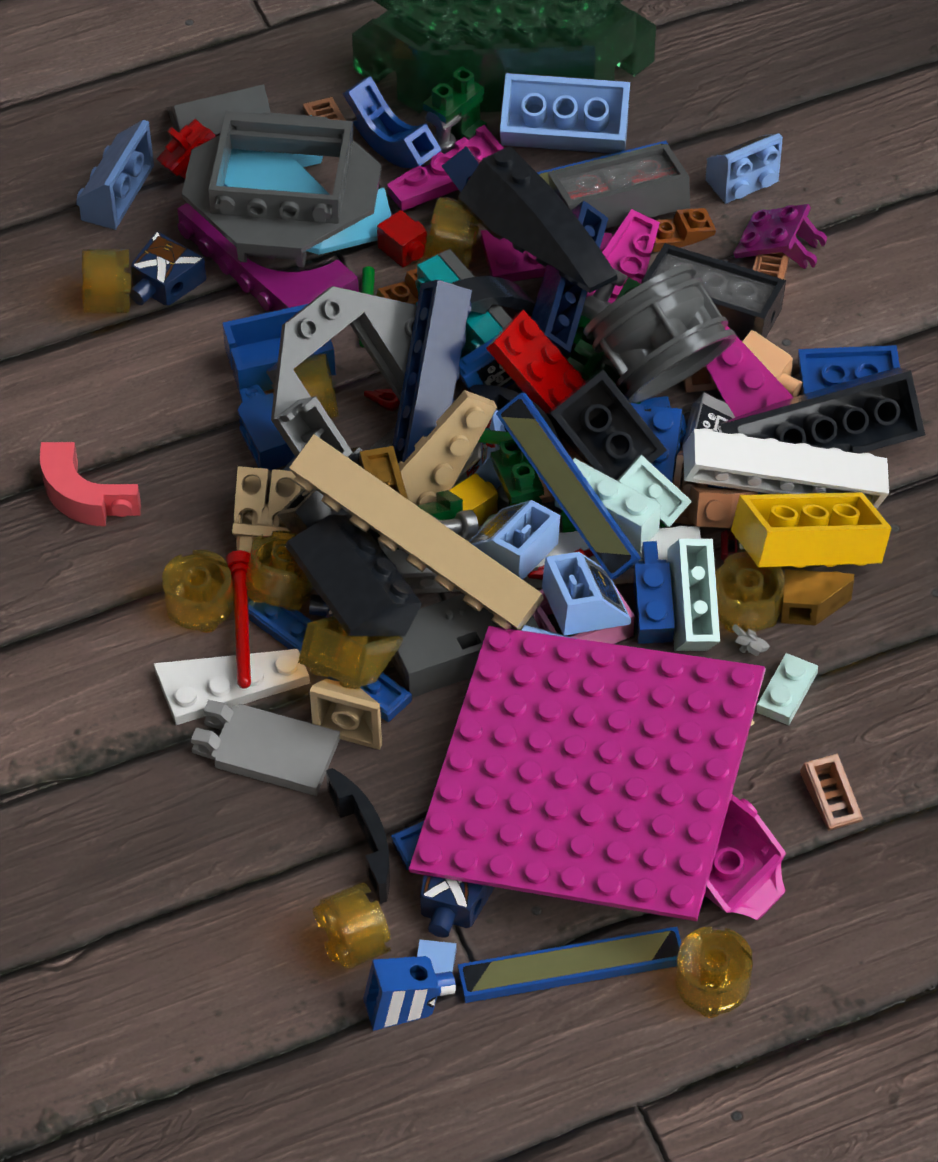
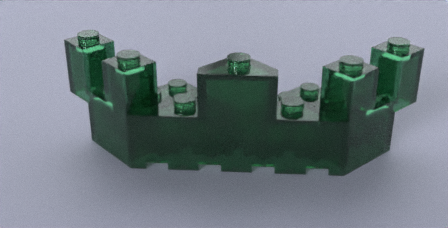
(496, 37)

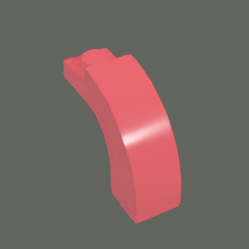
(80, 498)

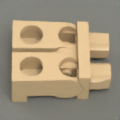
(252, 512)

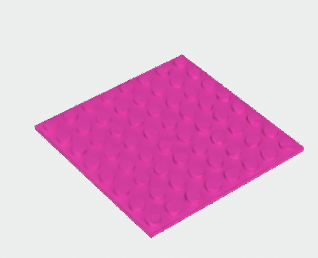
(590, 772)

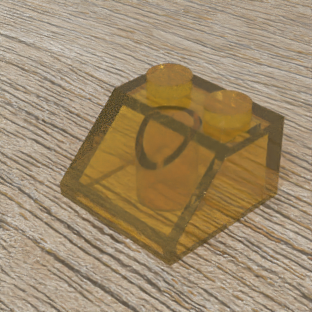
(347, 658)

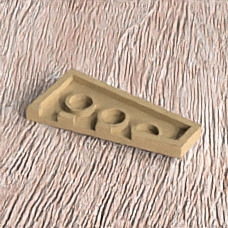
(446, 449)

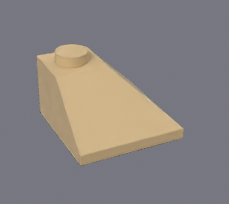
(347, 711)

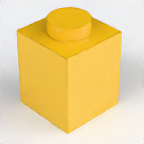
(477, 496)

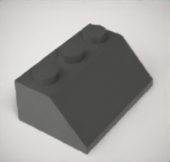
(212, 110)

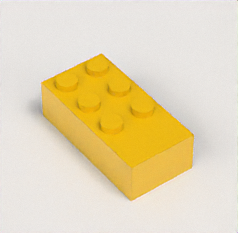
(810, 529)

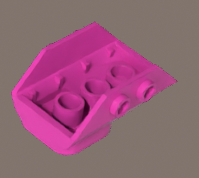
(746, 864)

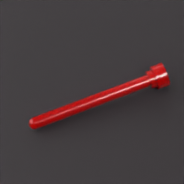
(238, 563)

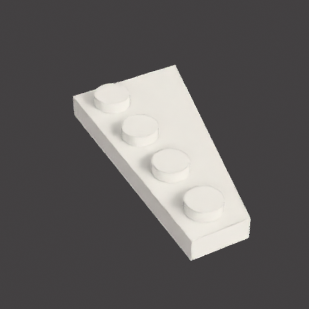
(195, 681)

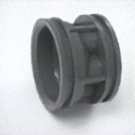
(660, 333)

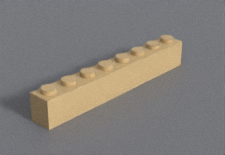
(416, 533)

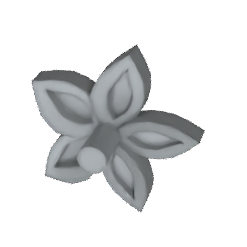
(750, 641)

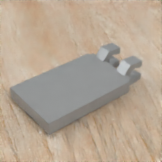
(266, 746)

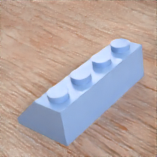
(564, 113)

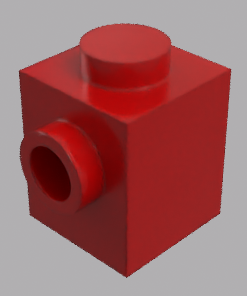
(402, 238)

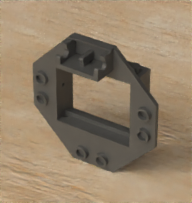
(281, 221)
(383, 329)

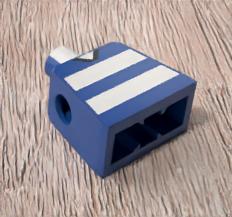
(404, 990)

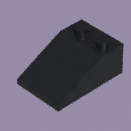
(604, 427)

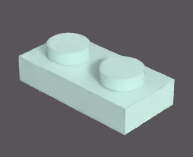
(652, 483)
(787, 689)

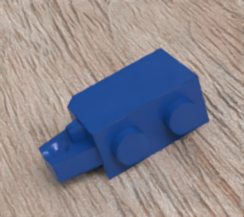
(258, 430)
(653, 597)

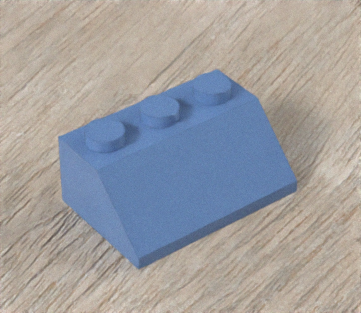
(117, 177)

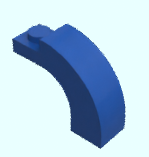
(385, 132)

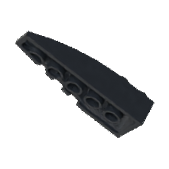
(525, 210)
(845, 416)

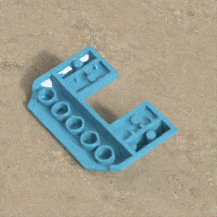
(286, 173)

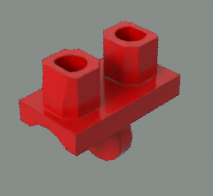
(179, 149)

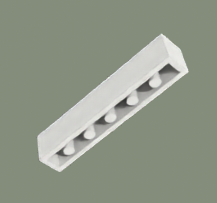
(781, 466)

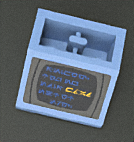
(745, 167)
(519, 536)
(582, 594)

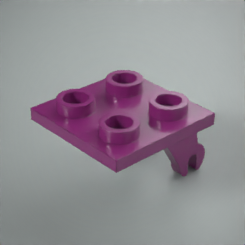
(776, 232)

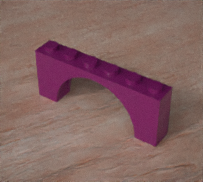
(271, 288)

